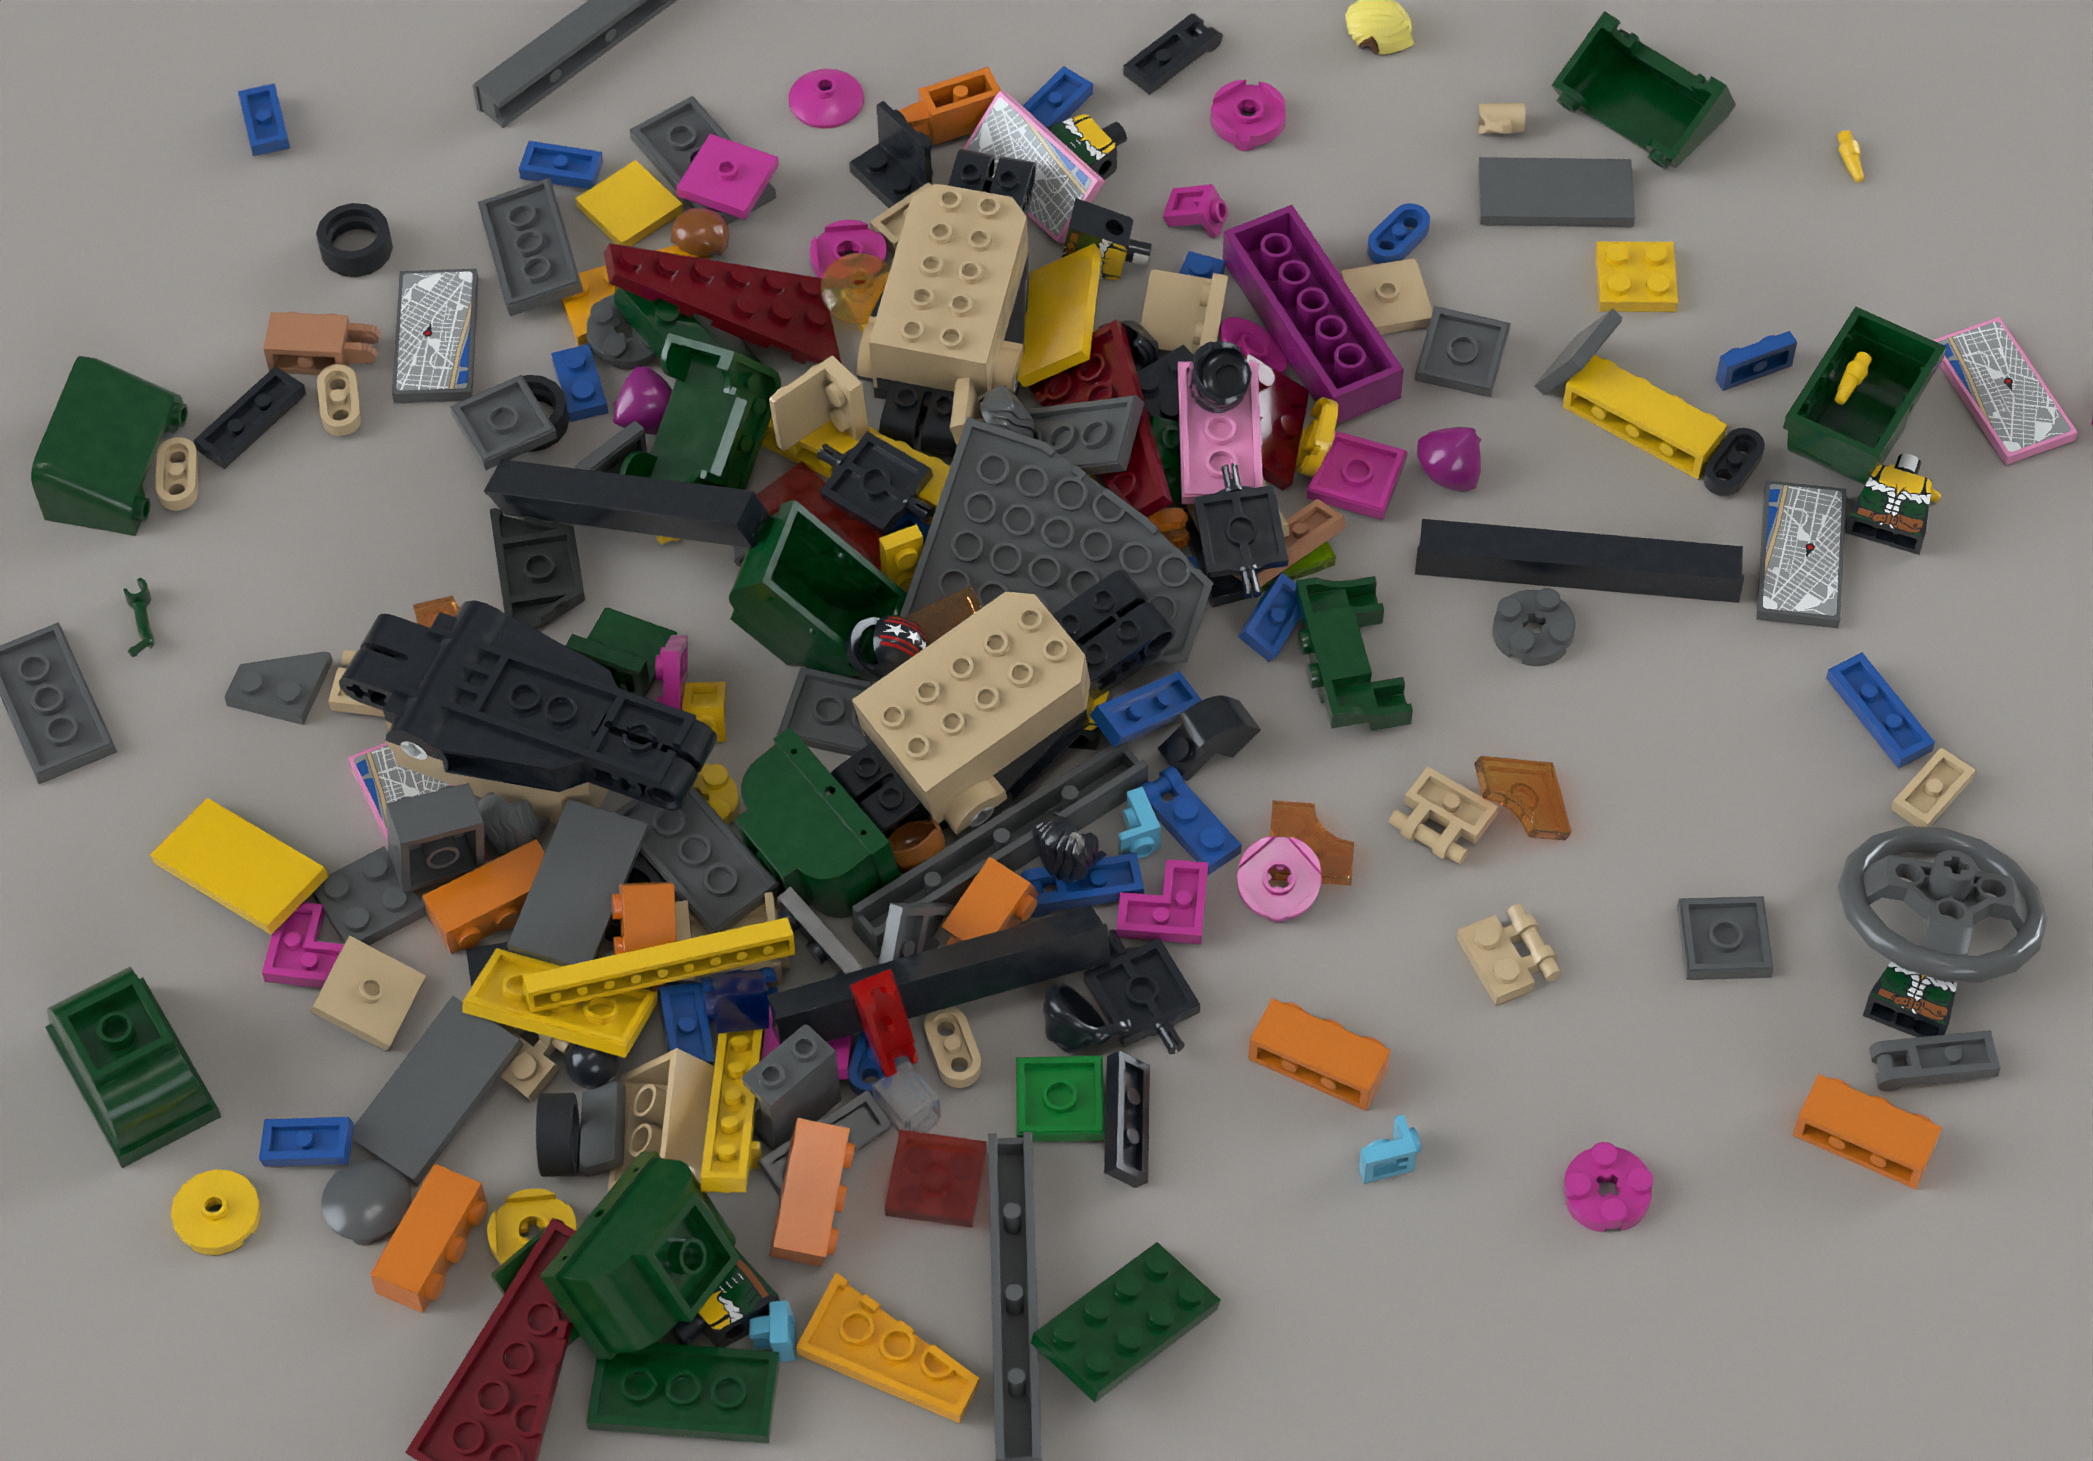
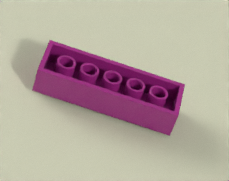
(1312, 313)

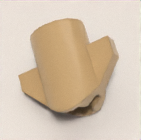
(1502, 118)

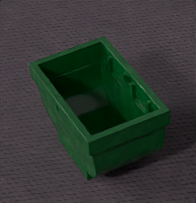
(1864, 429)
(807, 591)
(811, 836)
(129, 1066)
(642, 1258)

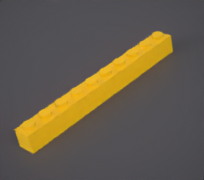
(658, 964)

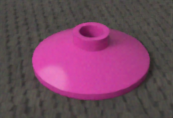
(826, 98)
(1253, 341)

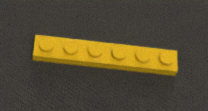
(731, 1113)

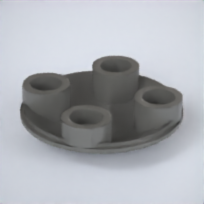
(365, 1201)

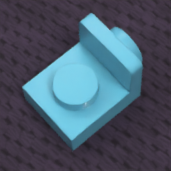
(1142, 826)
(1390, 1158)

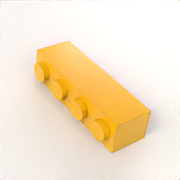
(1644, 415)

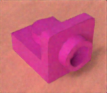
(1196, 206)

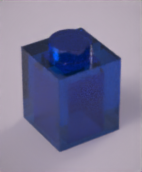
(737, 1001)

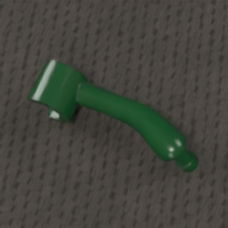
(139, 603)

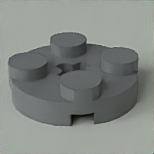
(613, 346)
(1539, 607)

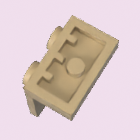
(1183, 309)
(815, 398)

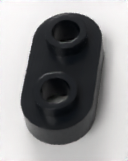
(1731, 464)

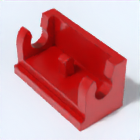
(884, 1020)

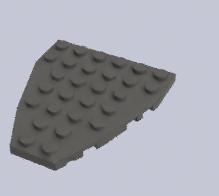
(1042, 527)

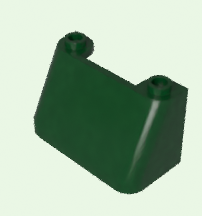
(1641, 94)
(711, 417)
(102, 447)

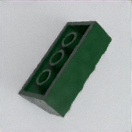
(661, 317)

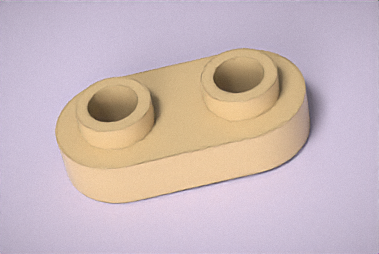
(340, 402)
(177, 477)
(953, 1049)

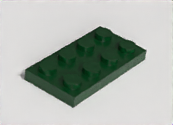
(1125, 1322)
(686, 1392)

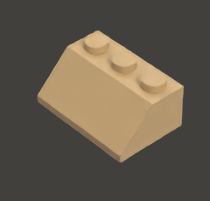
(667, 1110)

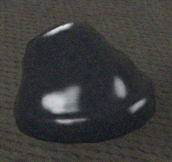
(1075, 1023)

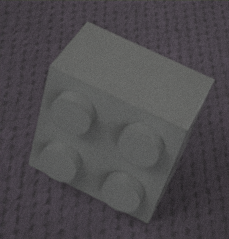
(435, 836)

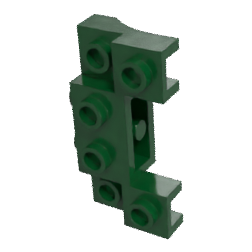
(1338, 656)

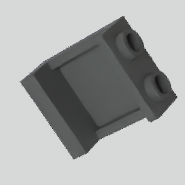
(793, 1083)

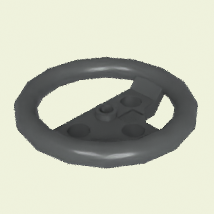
(1938, 889)

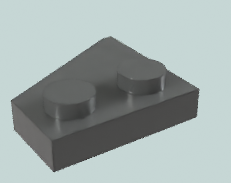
(280, 686)
(912, 929)

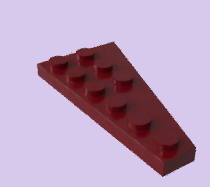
(739, 299)
(1107, 376)
(510, 1375)

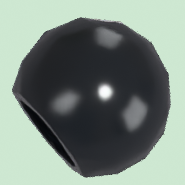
(590, 1067)

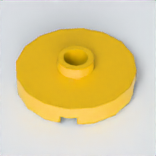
(1317, 437)
(221, 1230)

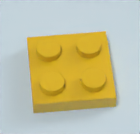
(1636, 276)

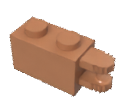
(314, 341)

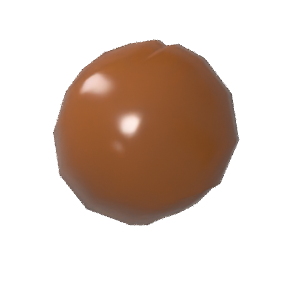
(700, 232)
(916, 843)

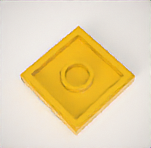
(629, 205)

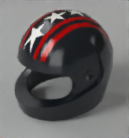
(894, 643)

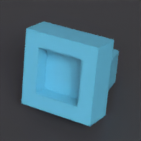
(776, 1331)

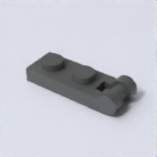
(1935, 1059)

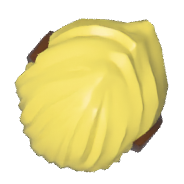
(1379, 25)

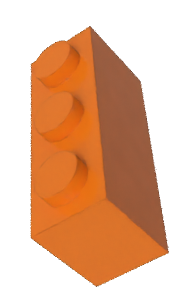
(484, 898)
(1319, 1053)
(1867, 1131)
(811, 1192)
(429, 1239)

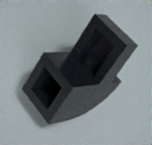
(1208, 728)

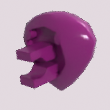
(642, 400)
(1451, 457)

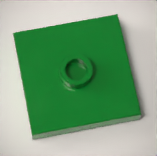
(1060, 1098)

